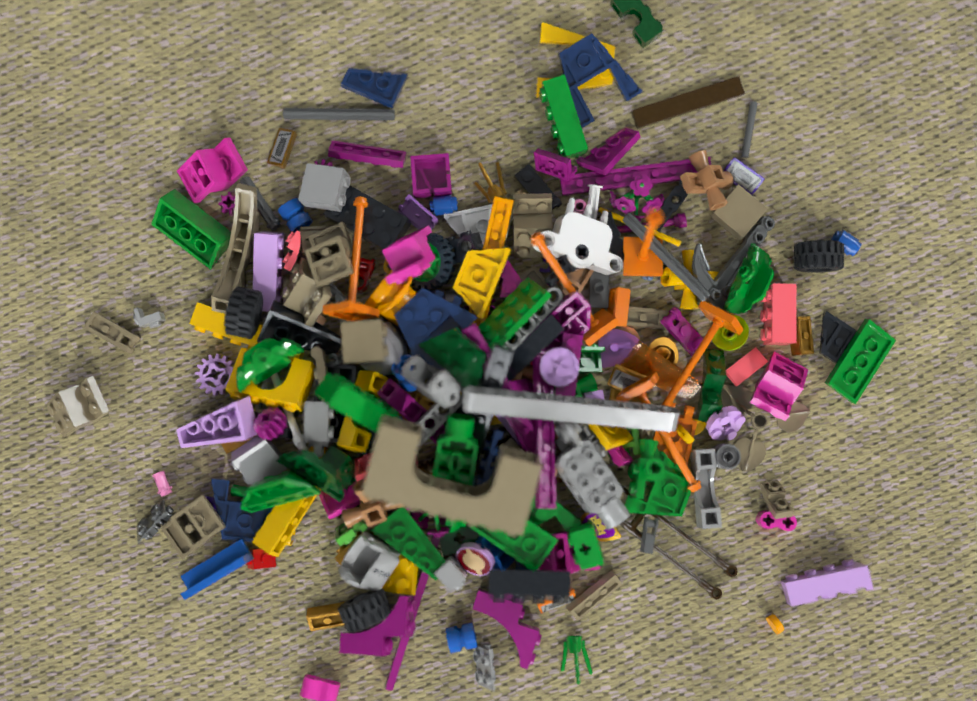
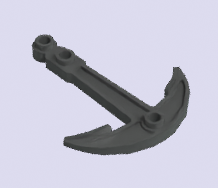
(728, 273)

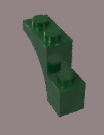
(712, 384)

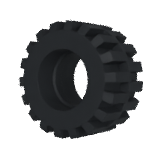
(819, 256)
(243, 312)
(365, 610)

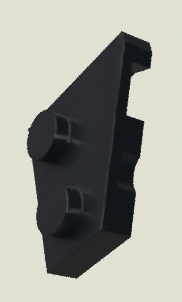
(834, 337)

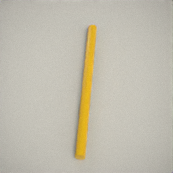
(657, 234)

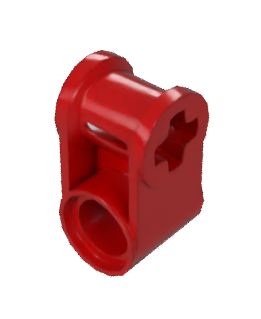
(365, 272)

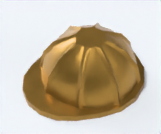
(666, 347)

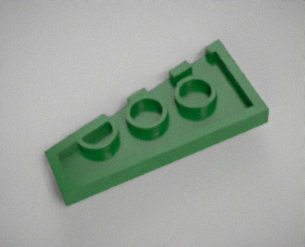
(409, 540)

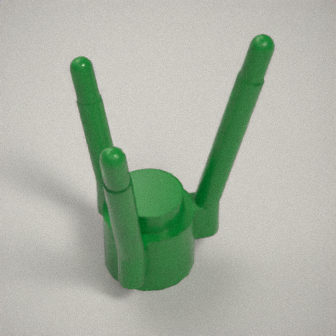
(575, 644)

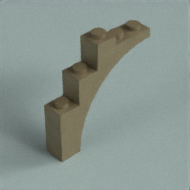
(240, 248)

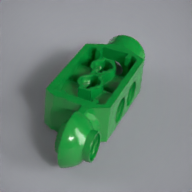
(456, 455)

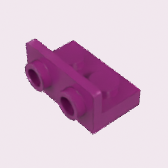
(554, 164)

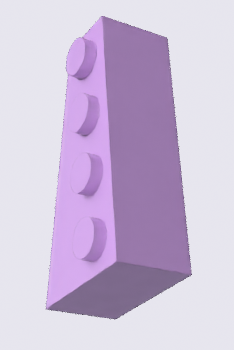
(268, 266)
(222, 426)
(826, 582)

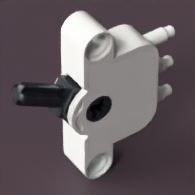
(581, 243)

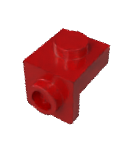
(261, 559)

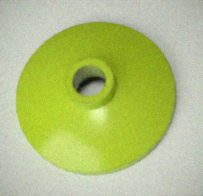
(727, 343)

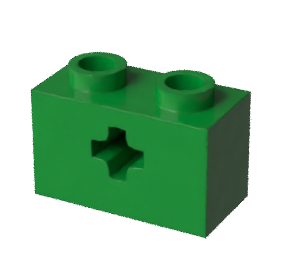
(593, 554)

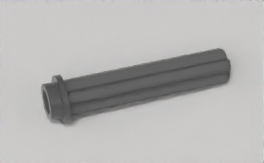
(263, 208)

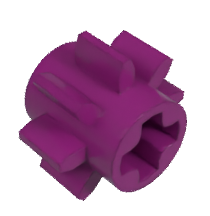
(226, 200)

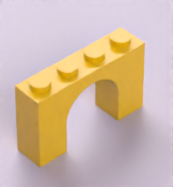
(289, 395)

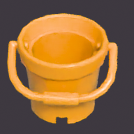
(391, 298)

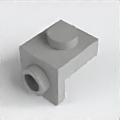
(153, 320)

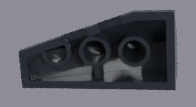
(290, 324)

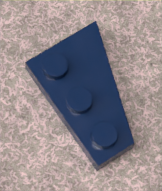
(375, 86)
(491, 453)

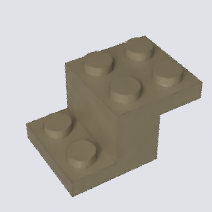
(530, 215)
(330, 254)
(302, 293)
(77, 407)
(193, 526)

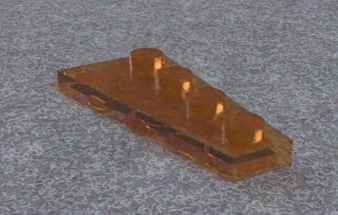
(647, 361)

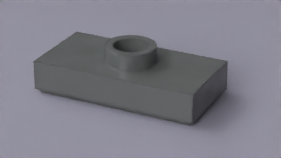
(599, 290)

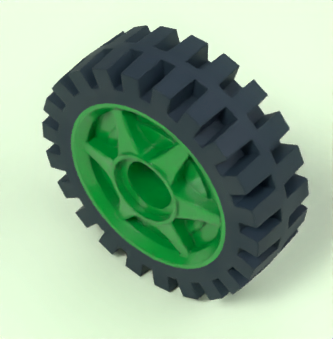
(440, 268)

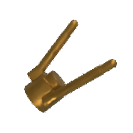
(493, 190)

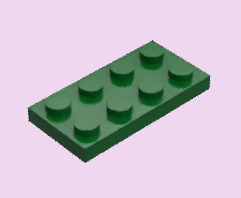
(513, 312)
(860, 361)
(527, 548)

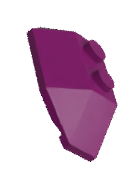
(573, 314)

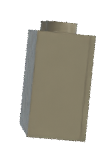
(739, 213)
(364, 342)

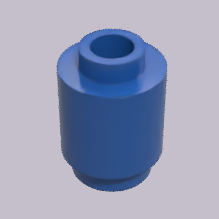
(444, 205)
(851, 243)

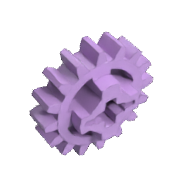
(213, 367)

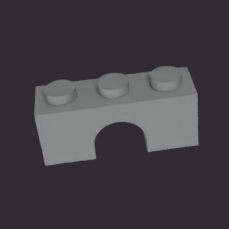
(451, 574)

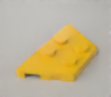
(480, 277)

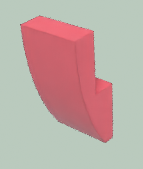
(293, 244)
(746, 366)

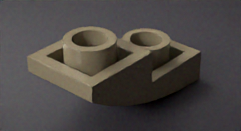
(775, 499)

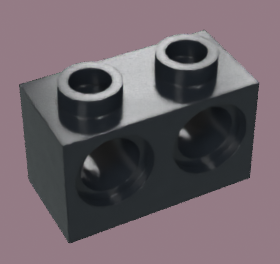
(461, 244)

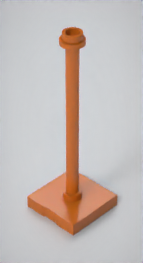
(638, 257)
(350, 309)
(719, 319)
(602, 321)
(639, 391)

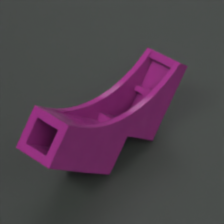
(407, 406)
(508, 615)
(378, 639)

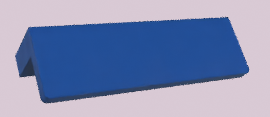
(215, 568)

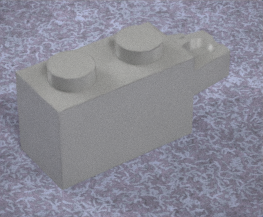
(318, 425)

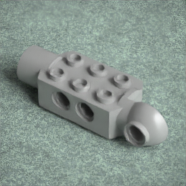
(589, 476)

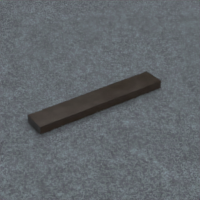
(688, 102)

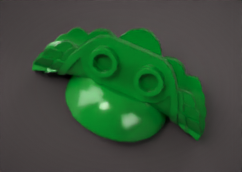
(758, 272)
(265, 360)

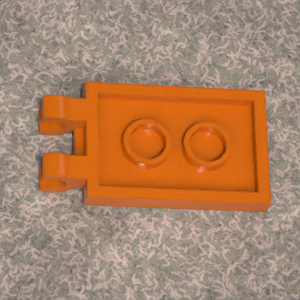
(689, 425)

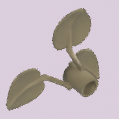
(754, 451)

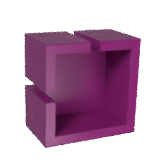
(431, 175)

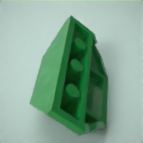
(277, 491)

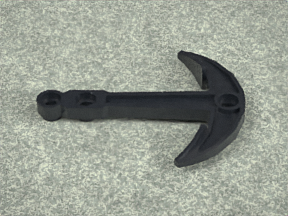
(668, 208)

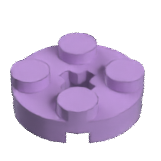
(725, 424)

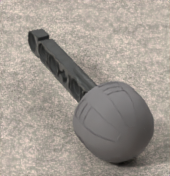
(395, 341)

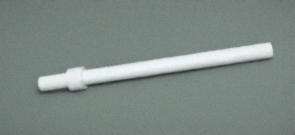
(298, 438)

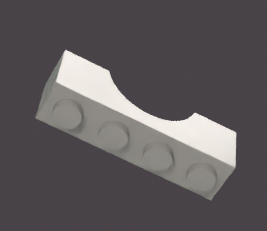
(706, 506)

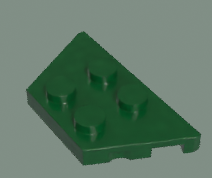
(457, 356)
(315, 471)

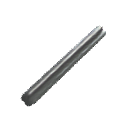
(338, 114)
(680, 271)

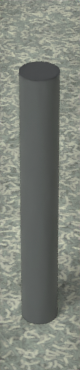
(749, 129)

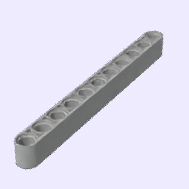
(520, 335)
(570, 409)

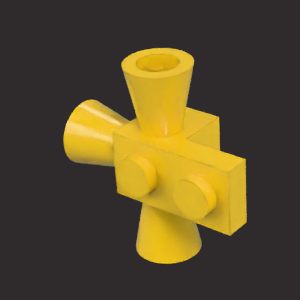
(669, 278)

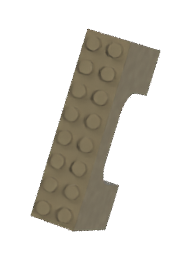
(496, 504)

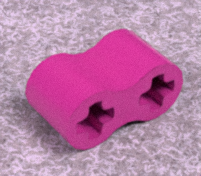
(775, 522)
(319, 688)

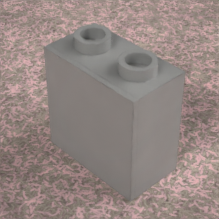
(324, 187)
(257, 460)

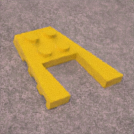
(556, 35)

